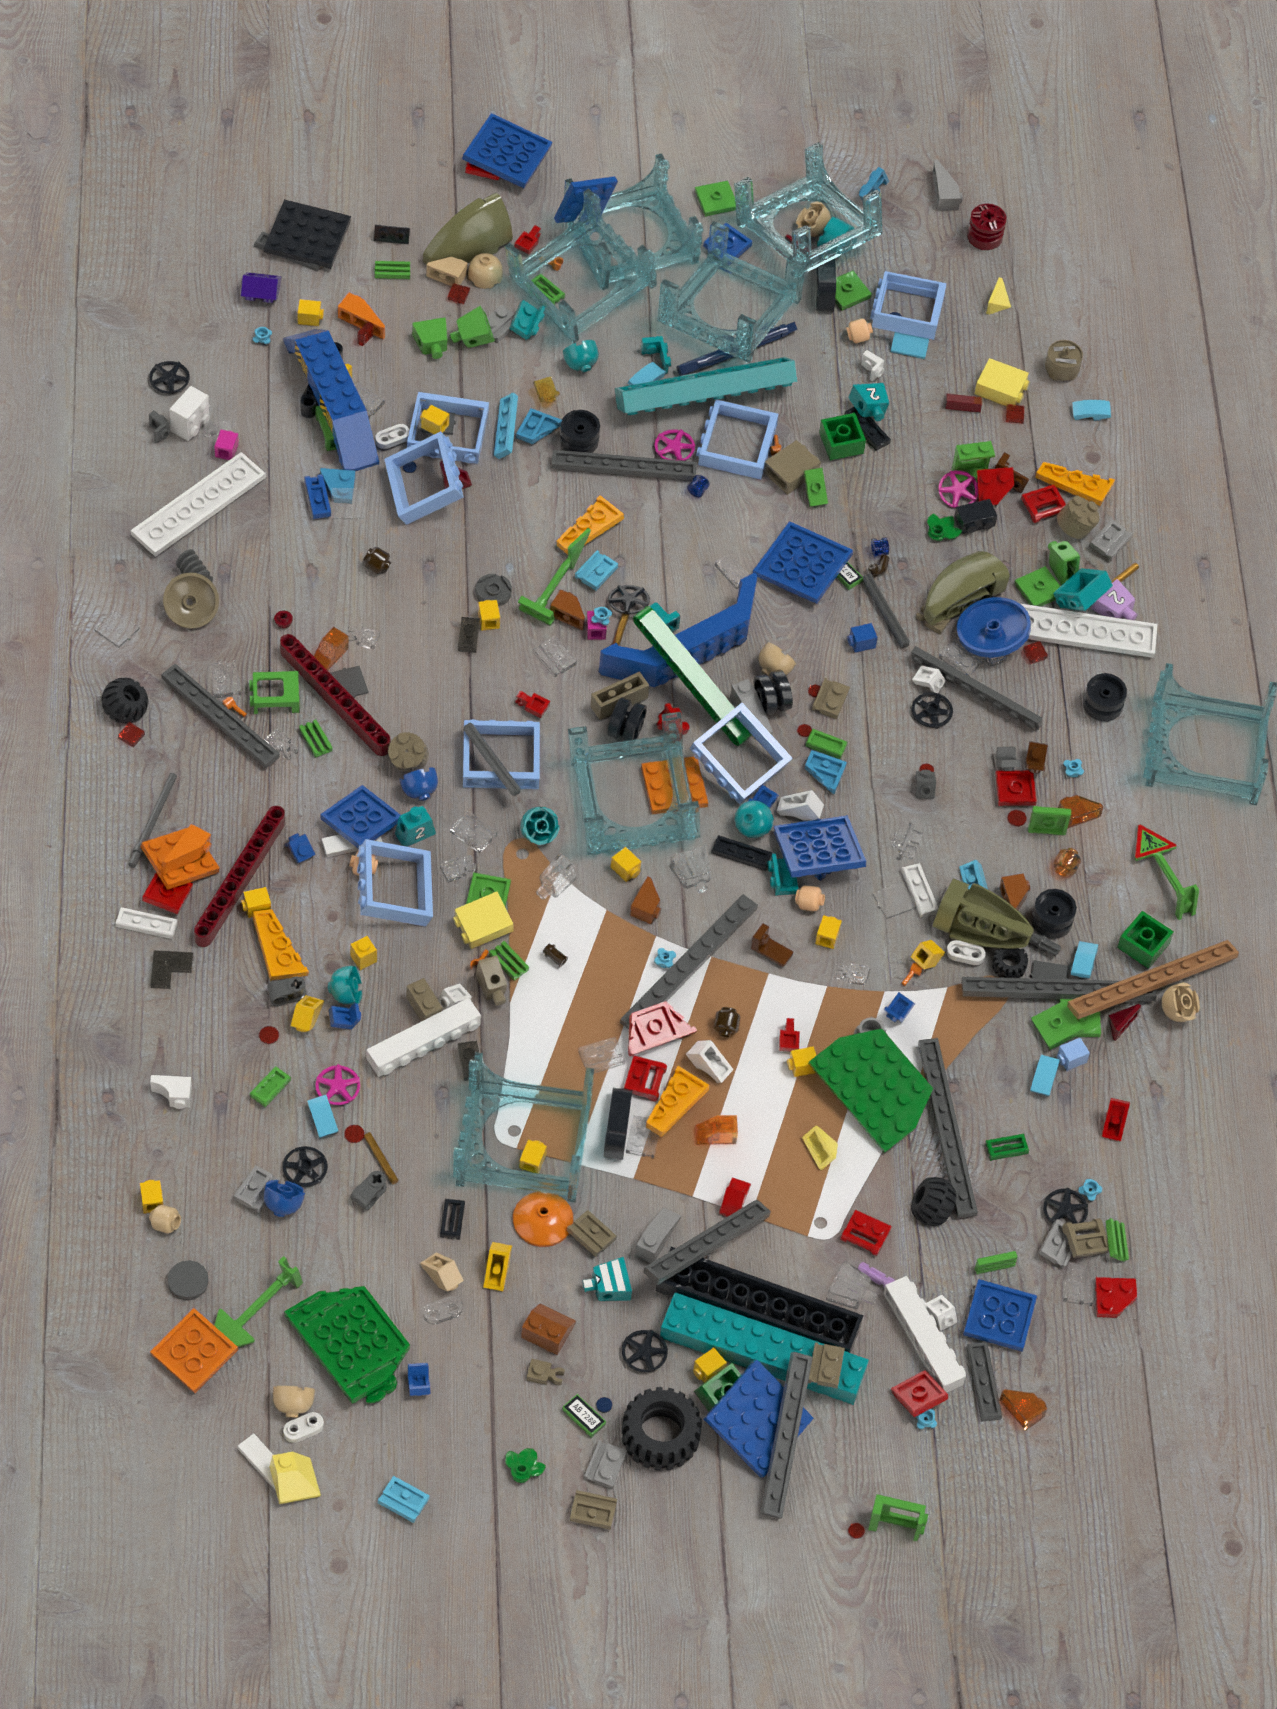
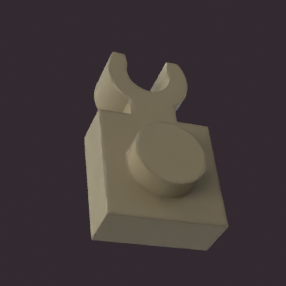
(938, 628)
(541, 1372)

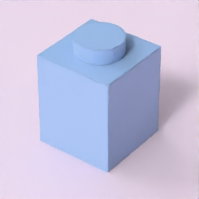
(1073, 1054)

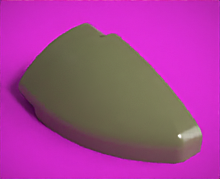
(472, 231)
(964, 583)
(981, 918)

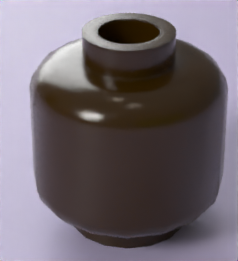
(377, 560)
(727, 1021)

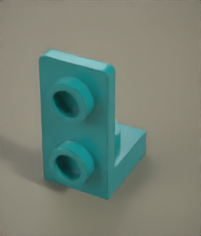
(656, 344)
(671, 620)

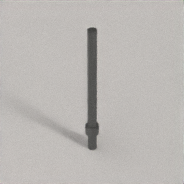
(137, 851)

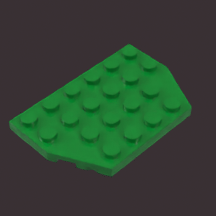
(875, 1084)
(350, 1338)

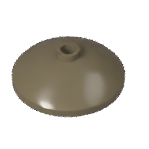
(200, 591)

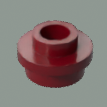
(283, 623)

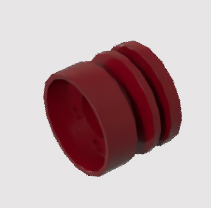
(986, 226)

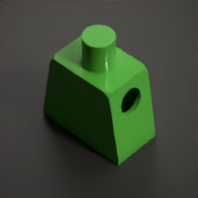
(473, 329)
(431, 336)
(1063, 560)

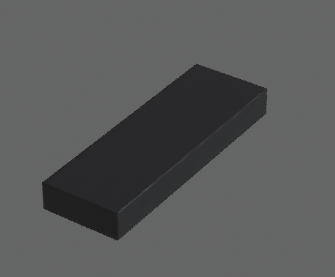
(872, 432)
(741, 852)

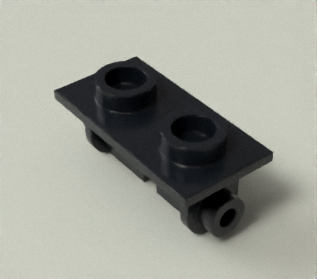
(391, 234)

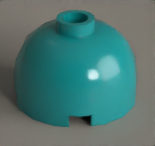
(582, 356)
(754, 819)
(539, 825)
(344, 985)

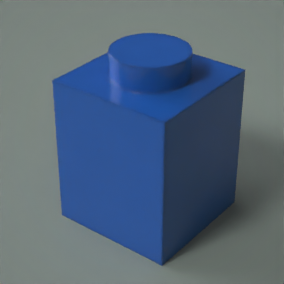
(862, 637)

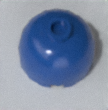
(420, 783)
(283, 1198)

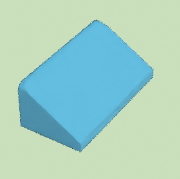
(910, 345)
(973, 873)

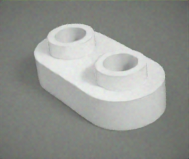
(391, 436)
(965, 952)
(304, 1427)

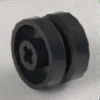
(580, 431)
(773, 691)
(1104, 697)
(627, 720)
(1053, 913)

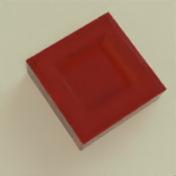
(458, 293)
(365, 334)
(1015, 413)
(1035, 652)
(131, 734)

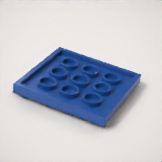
(507, 150)
(803, 562)
(819, 846)
(749, 1416)

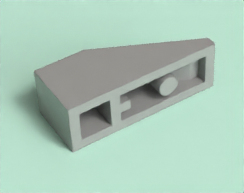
(946, 188)
(745, 693)
(656, 1235)

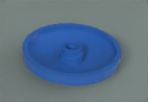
(993, 627)

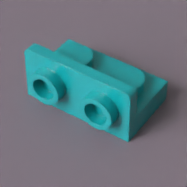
(527, 319)
(781, 878)

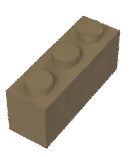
(632, 688)

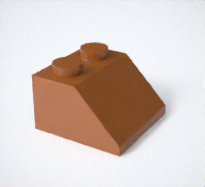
(547, 1328)

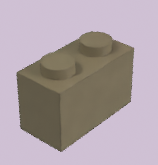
(422, 999)

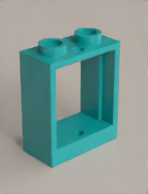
(1083, 589)

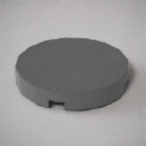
(493, 588)
(188, 1280)

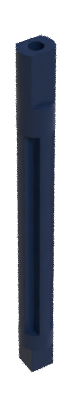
(719, 355)

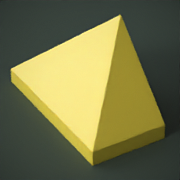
(999, 298)
(821, 1146)

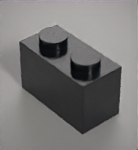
(975, 516)

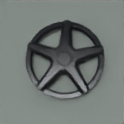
(169, 377)
(628, 599)
(932, 709)
(305, 1166)
(1065, 1208)
(644, 1350)

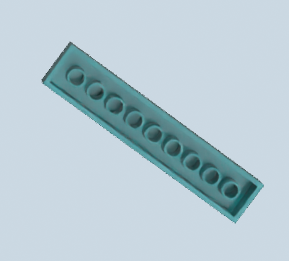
(705, 385)
(746, 1340)

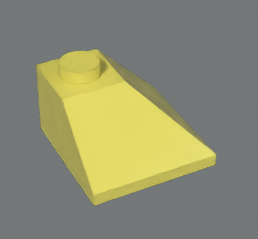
(293, 1477)

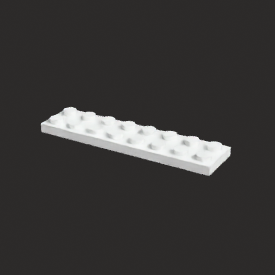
(198, 504)
(1092, 631)

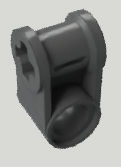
(285, 991)
(367, 1192)

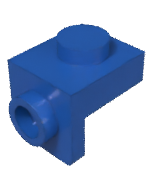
(765, 795)
(300, 847)
(899, 1008)
(344, 1017)
(418, 1379)

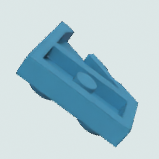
(875, 180)
(536, 426)
(338, 478)
(825, 769)

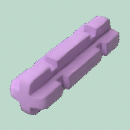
(875, 1275)

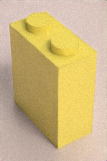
(1002, 383)
(483, 920)

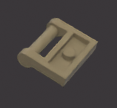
(1086, 1244)

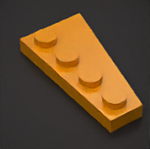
(1088, 487)
(597, 518)
(277, 949)
(679, 1097)

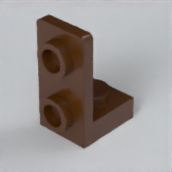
(1019, 480)
(1036, 756)
(769, 948)

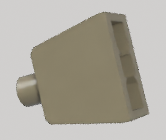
(492, 979)

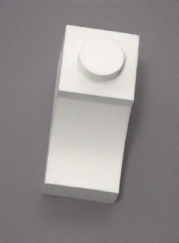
(801, 805)
(709, 1059)
(174, 1088)

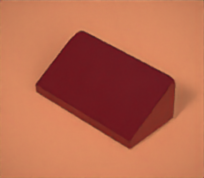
(963, 403)

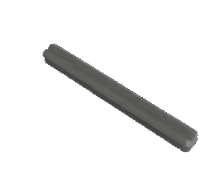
(886, 611)
(492, 759)

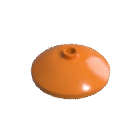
(540, 1228)

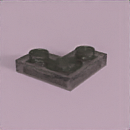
(167, 962)

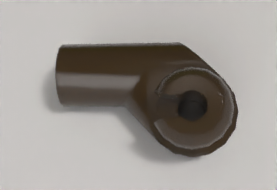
(880, 568)

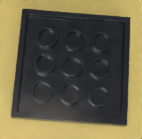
(307, 234)

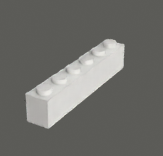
(423, 1037)
(924, 1334)

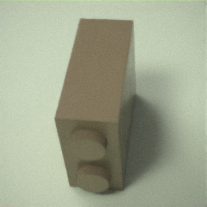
(788, 466)

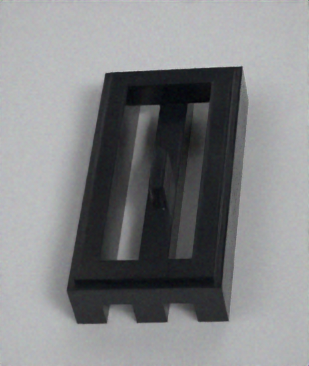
(450, 1233)

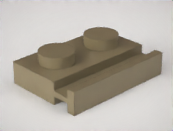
(831, 698)
(591, 1233)
(826, 1365)
(593, 1509)

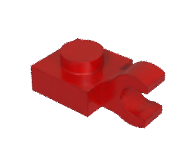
(528, 241)
(533, 704)
(789, 1038)

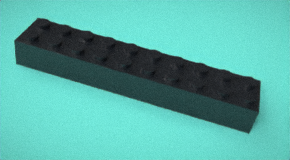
(765, 1302)

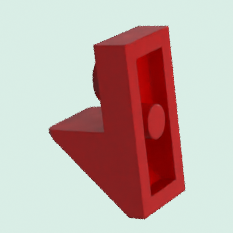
(1115, 1119)
(734, 1197)

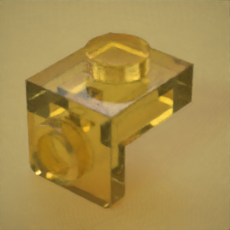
(546, 390)

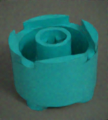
(834, 229)

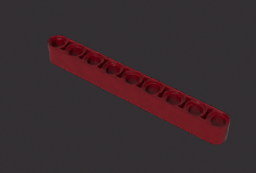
(343, 703)
(237, 883)

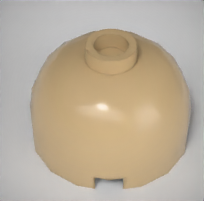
(815, 218)
(485, 270)
(773, 659)
(1180, 1003)
(293, 1399)

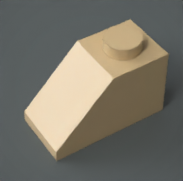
(447, 270)
(442, 1271)

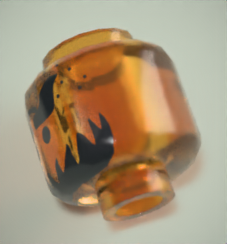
(1067, 862)

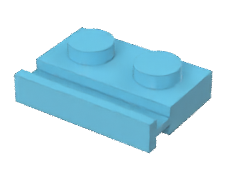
(596, 570)
(403, 1499)

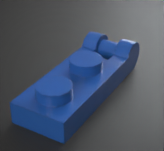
(317, 496)

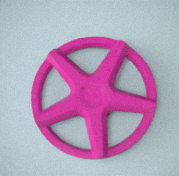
(675, 446)
(958, 489)
(338, 1085)

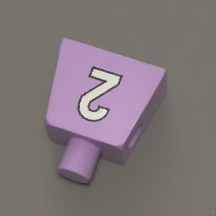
(1116, 603)

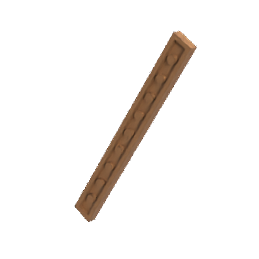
(1152, 979)

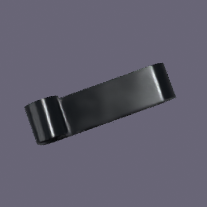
(826, 286)
(617, 1123)

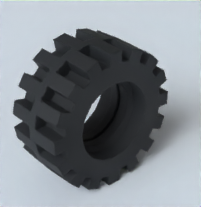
(1006, 970)

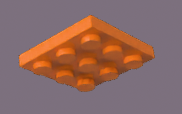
(659, 784)
(158, 849)
(194, 1350)

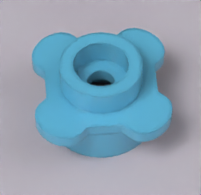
(262, 335)
(601, 611)
(1073, 772)
(665, 963)
(1090, 1184)
(930, 1415)

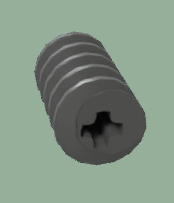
(189, 563)

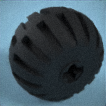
(124, 700)
(933, 1201)

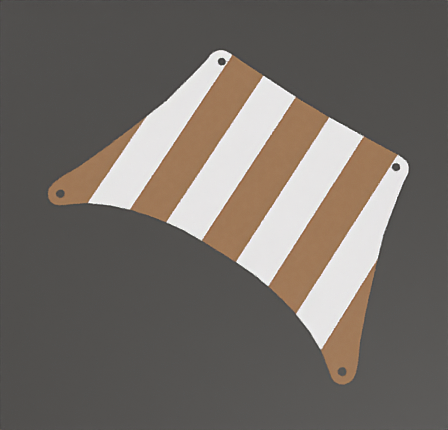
(604, 977)

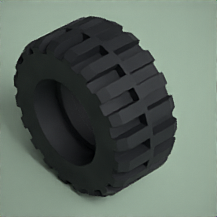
(661, 1453)

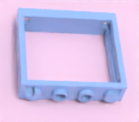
(913, 286)
(460, 407)
(733, 464)
(435, 502)
(760, 733)
(489, 779)
(424, 883)

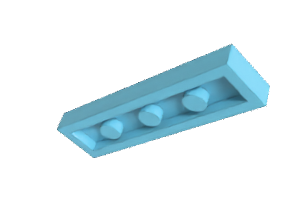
(506, 425)

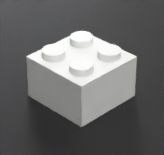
(189, 413)

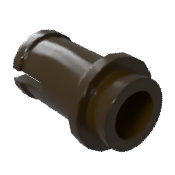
(554, 954)

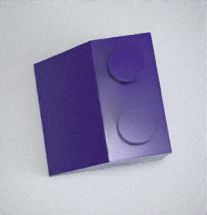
(260, 286)

